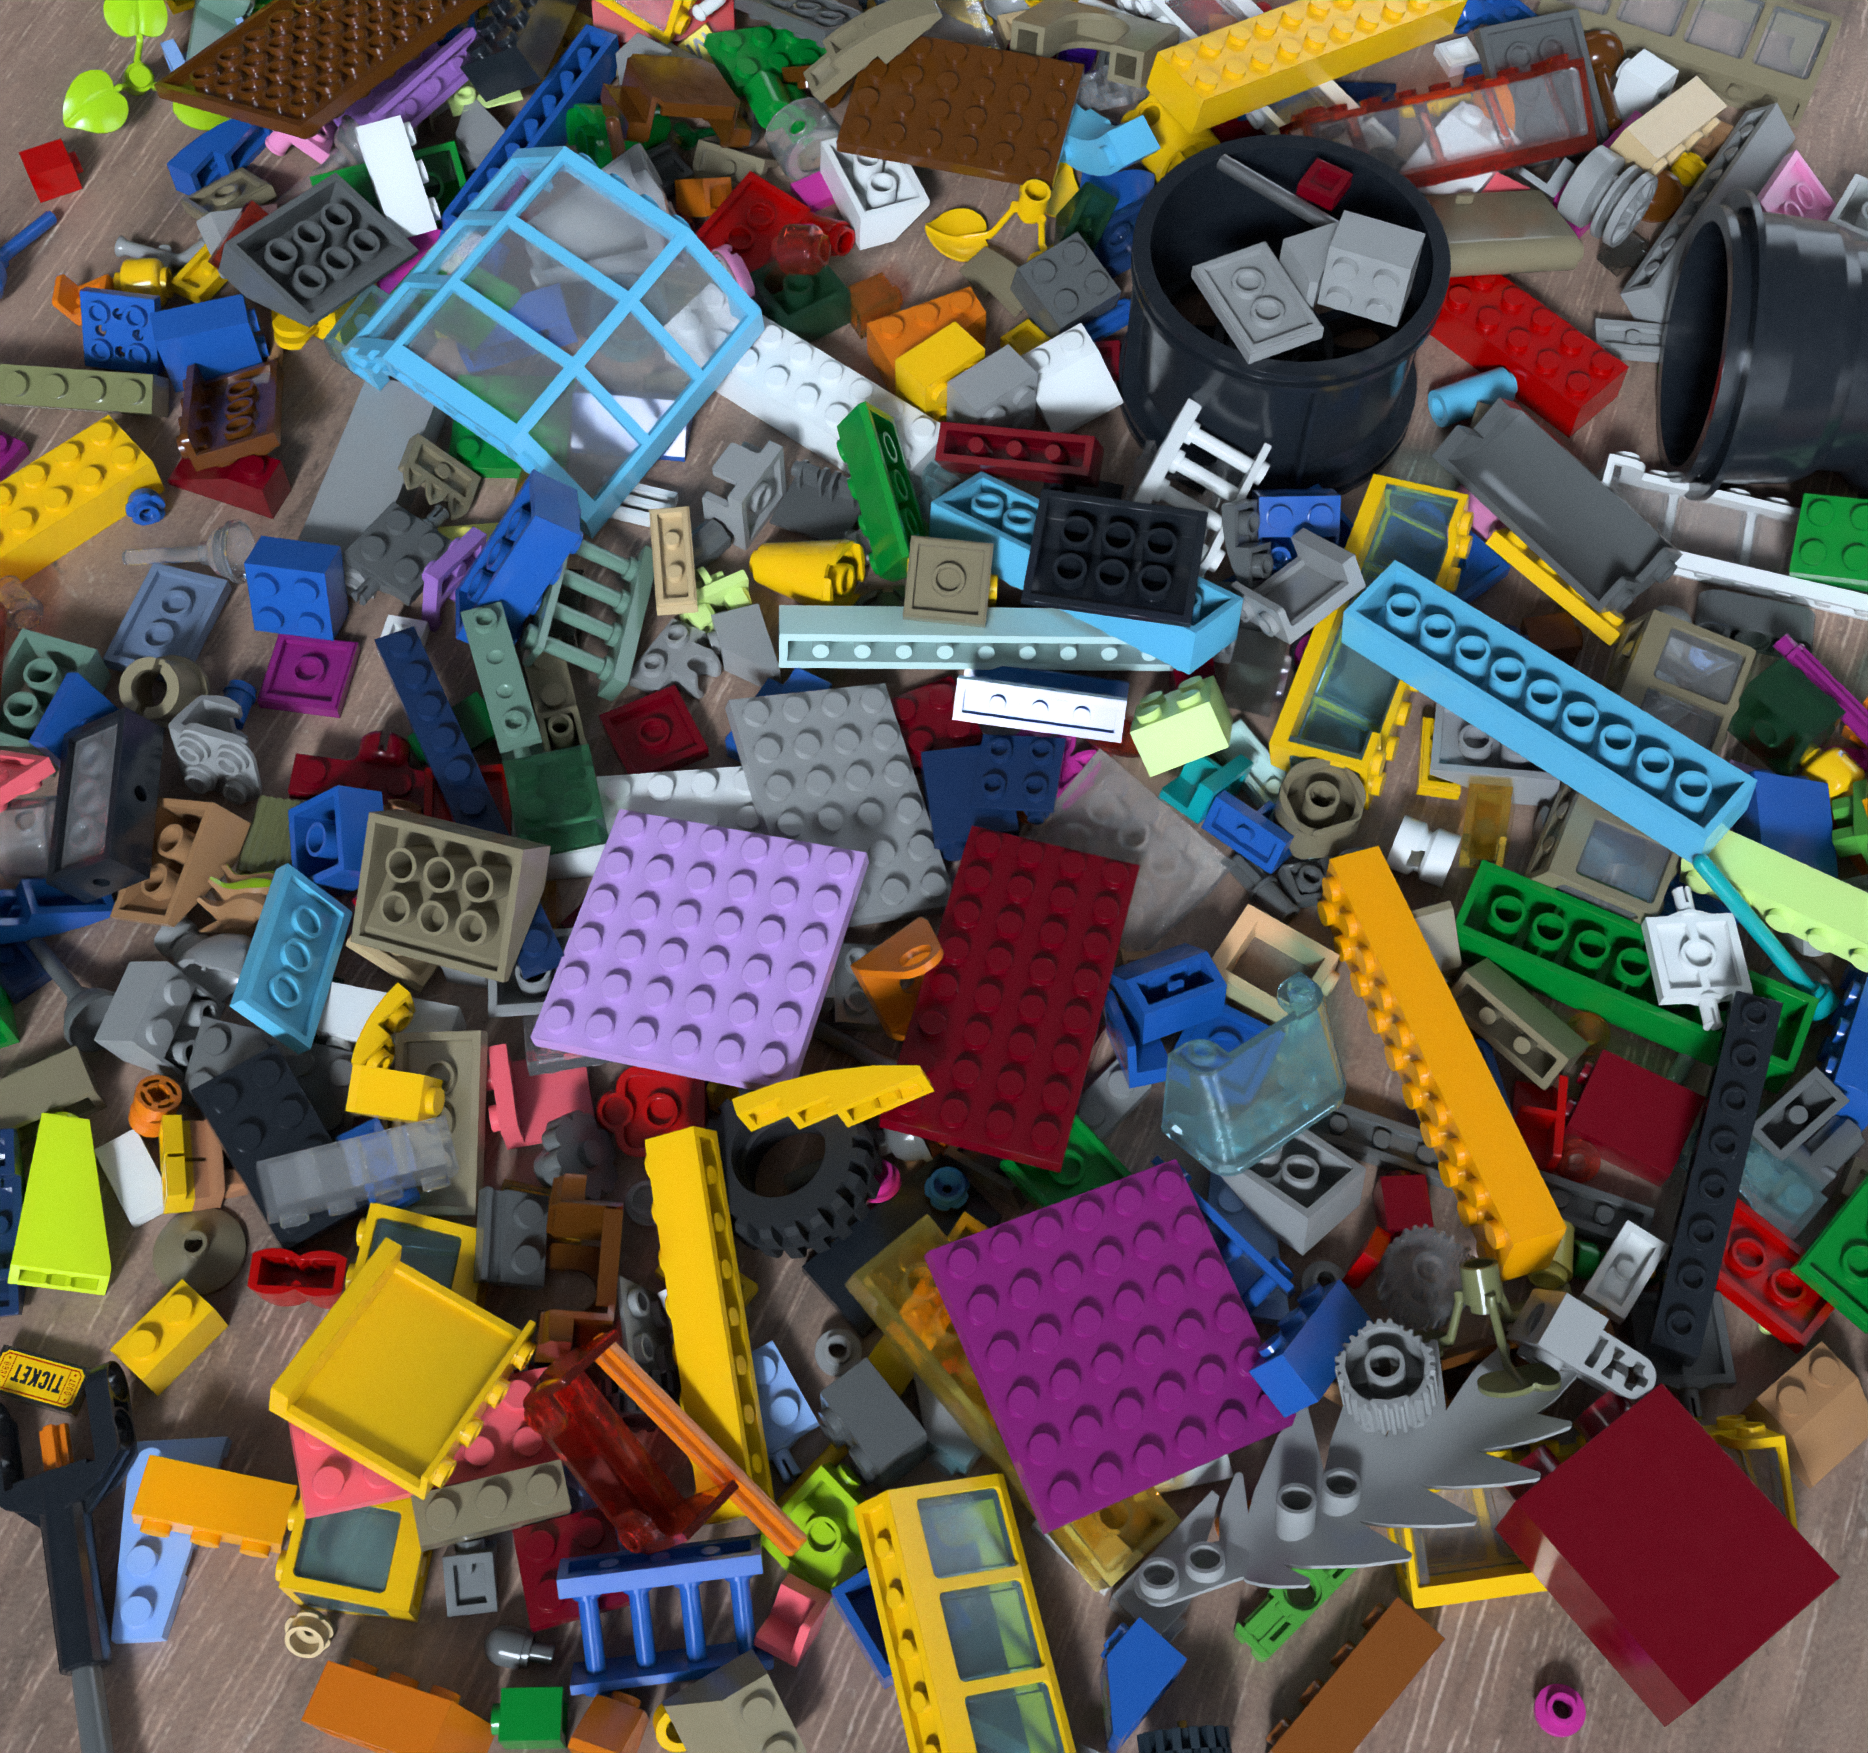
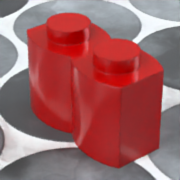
(293, 1279)

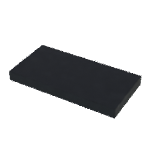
(883, 1225)

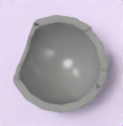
(216, 963)

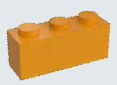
(213, 1506)

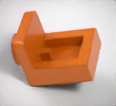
(67, 295)

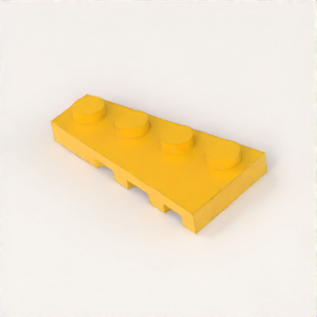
(1607, 625)

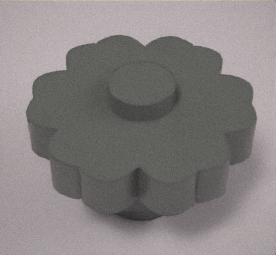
(577, 1147)

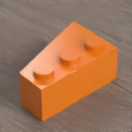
(905, 329)
(392, 1713)

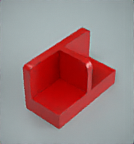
(1541, 1119)

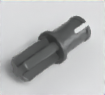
(1264, 890)

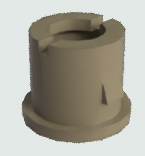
(184, 684)

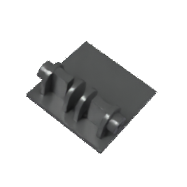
(817, 503)

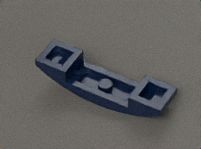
(11, 1203)

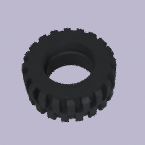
(815, 1211)

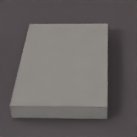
(1257, 302)

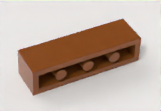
(1363, 1685)

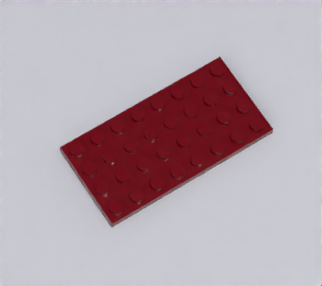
(1015, 997)

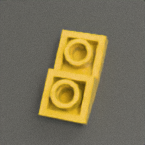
(389, 1017)

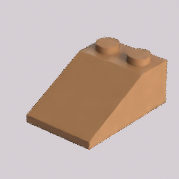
(188, 849)

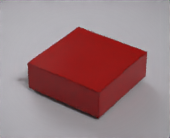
(1367, 1258)

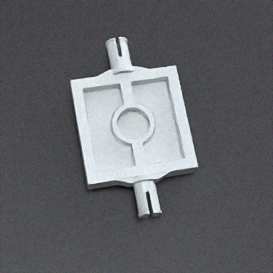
(1695, 958)

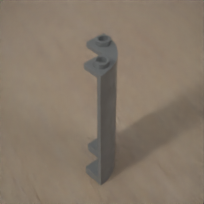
(1558, 507)

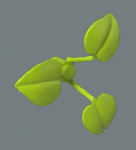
(92, 98)

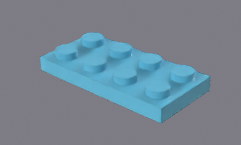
(292, 959)

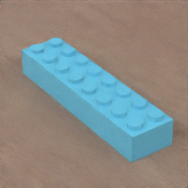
(1003, 515)

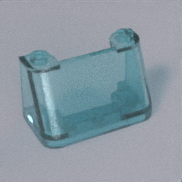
(1261, 1094)

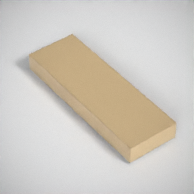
(673, 561)

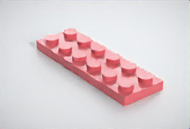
(338, 1483)

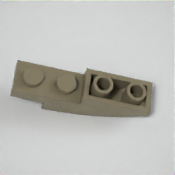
(876, 32)
(554, 702)

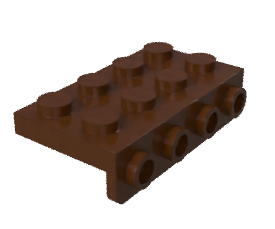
(230, 415)

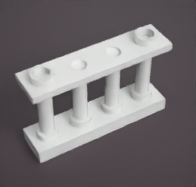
(1172, 459)

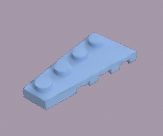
(151, 1566)

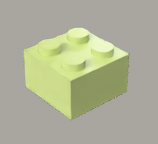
(1181, 725)

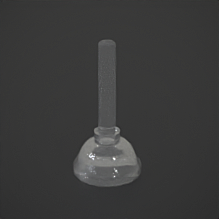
(345, 154)
(223, 552)

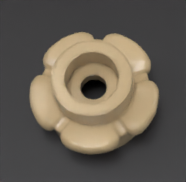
(308, 1633)

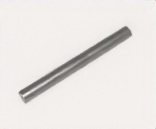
(1274, 192)

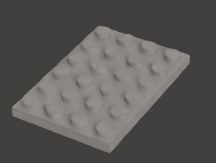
(840, 776)

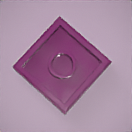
(309, 675)

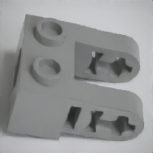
(1571, 1336)

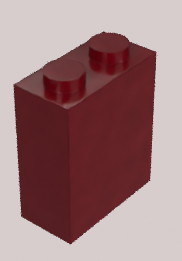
(1632, 1116)

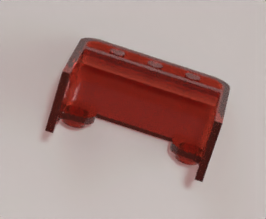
(611, 1459)

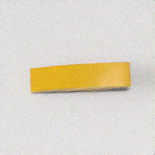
(849, 1092)

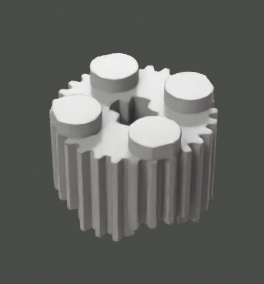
(1390, 1401)

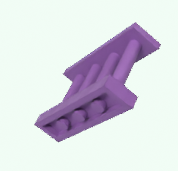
(417, 86)

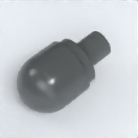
(516, 1648)

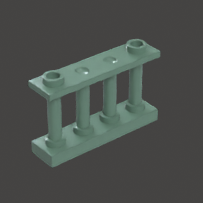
(620, 636)
(502, 682)

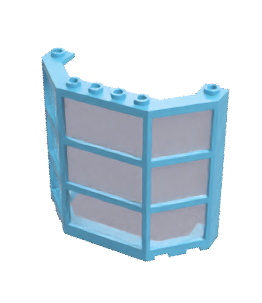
(564, 326)

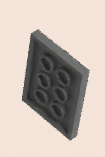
(1533, 41)

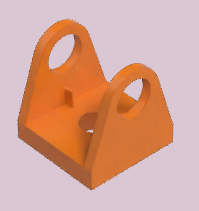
(902, 956)

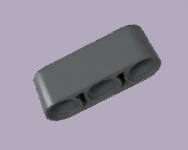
(1754, 620)

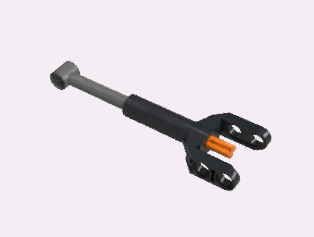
(62, 1507)

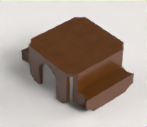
(682, 89)
(579, 1219)

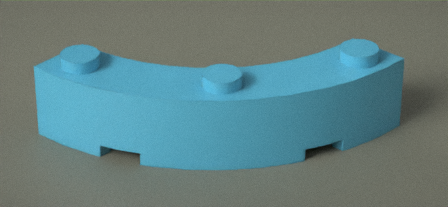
(1103, 148)

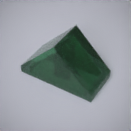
(1086, 214)

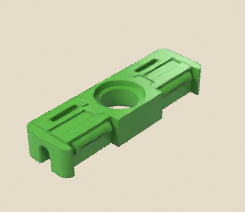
(1280, 1618)

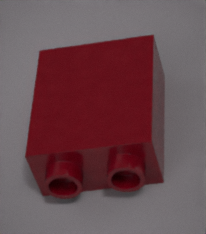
(1661, 1549)

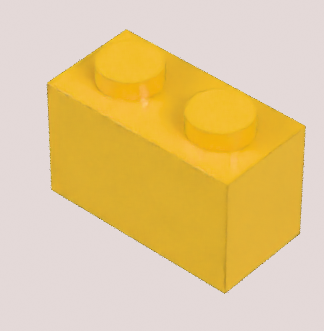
(169, 1337)

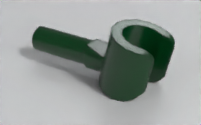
(688, 137)

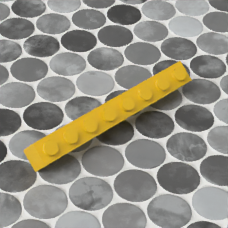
(706, 1303)

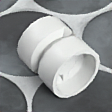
(1438, 847)

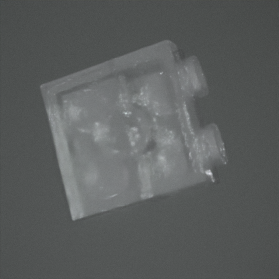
(1102, 94)

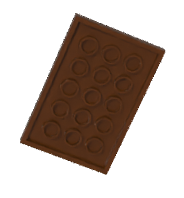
(964, 111)

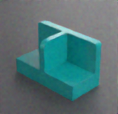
(1201, 782)

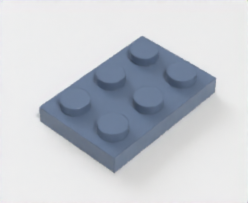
(168, 617)

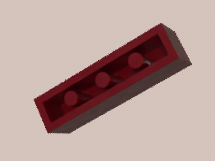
(1020, 454)

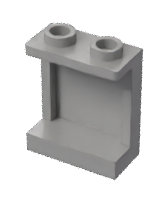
(1302, 590)

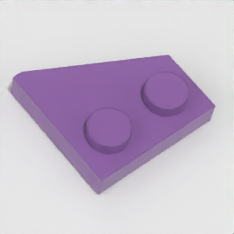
(444, 575)

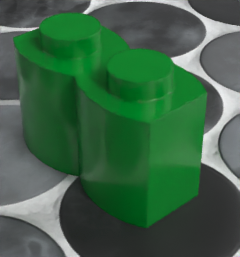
(769, 95)

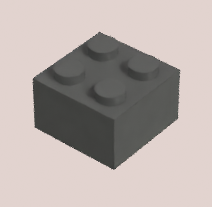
(1064, 287)
(873, 1425)

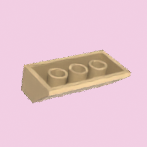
(1670, 128)

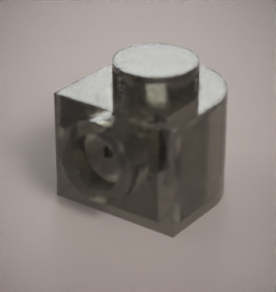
(1624, 256)

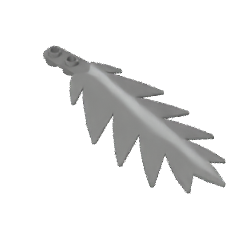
(1320, 1516)

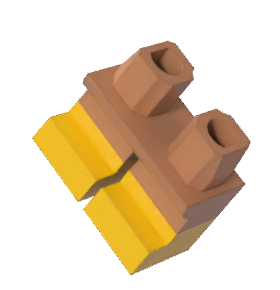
(193, 1167)

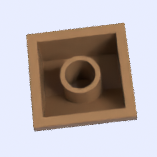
(1817, 1410)

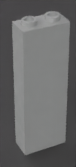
(365, 467)

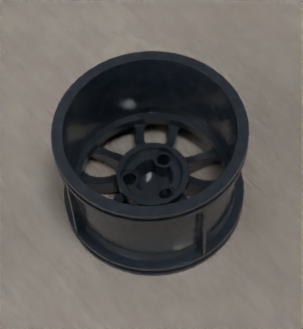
(1321, 405)

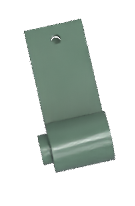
(213, 20)

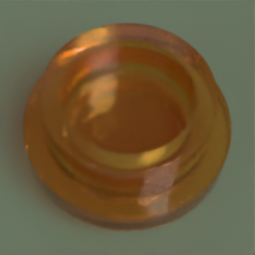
(1592, 1030)

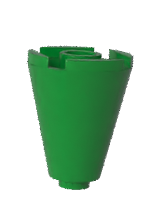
(588, 132)

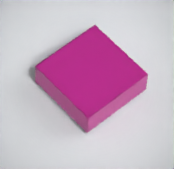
(813, 192)

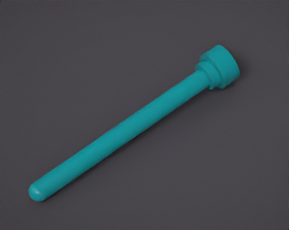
(1764, 937)

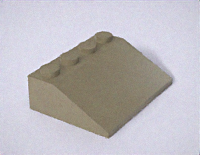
(447, 892)

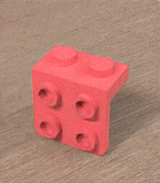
(530, 1102)

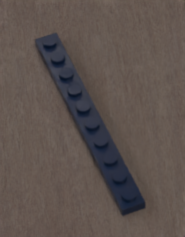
(456, 769)

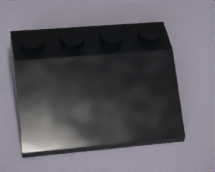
(1115, 558)

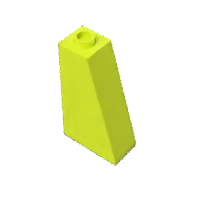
(62, 1218)

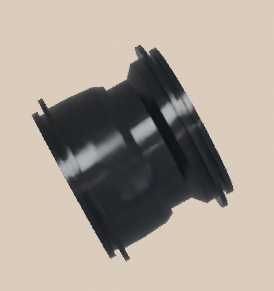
(1764, 352)

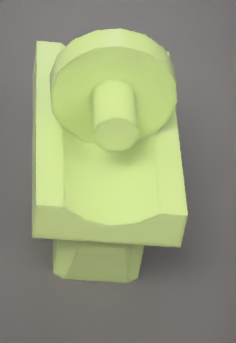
(716, 594)

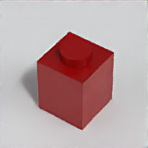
(52, 170)

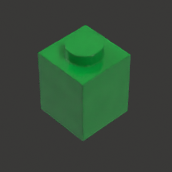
(531, 1718)

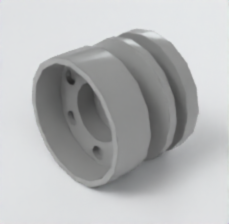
(1607, 196)

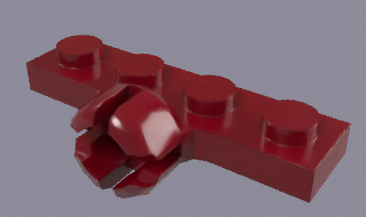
(370, 770)

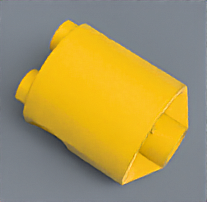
(1171, 136)

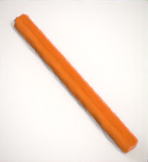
(701, 1449)

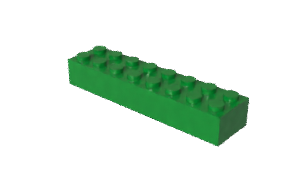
(1604, 967)

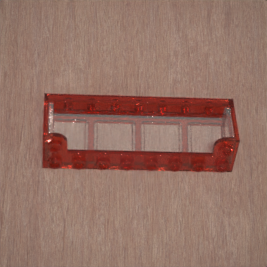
(1468, 126)

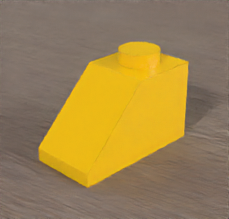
(394, 1094)

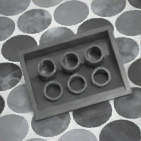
(314, 252)

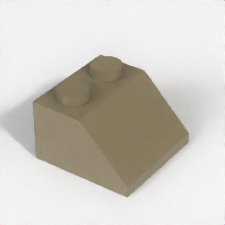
(733, 1712)

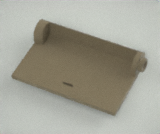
(1506, 233)

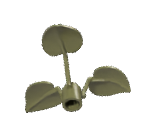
(1484, 1293)

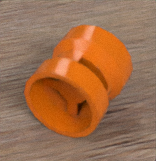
(153, 1098)

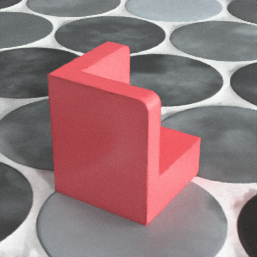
(793, 1620)

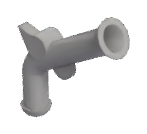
(163, 252)

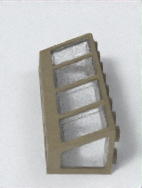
(1739, 48)
(1692, 685)

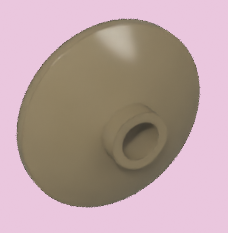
(213, 1264)

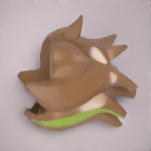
(237, 901)

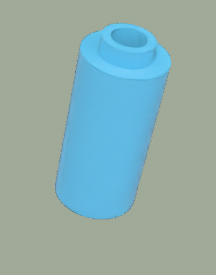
(1459, 399)

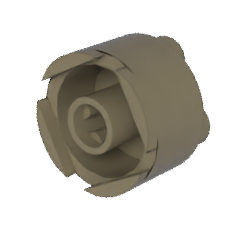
(1319, 808)

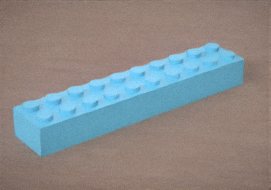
(1548, 712)

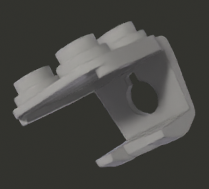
(213, 751)

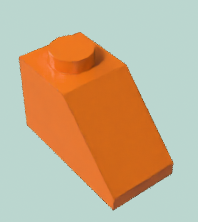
(610, 1726)

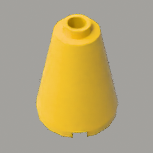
(811, 570)

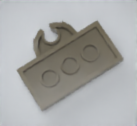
(461, 1063)

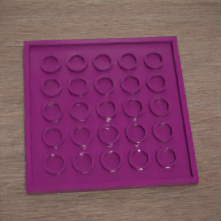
(1107, 1342)

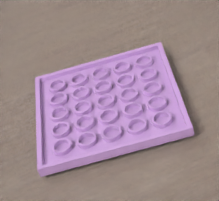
(702, 951)

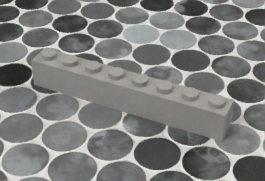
(1741, 163)

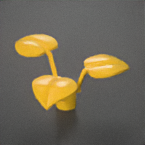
(963, 232)

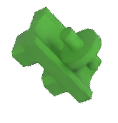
(1848, 812)

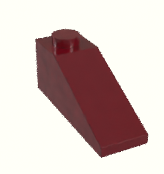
(249, 483)

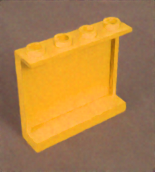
(401, 1373)

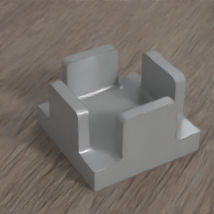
(757, 490)

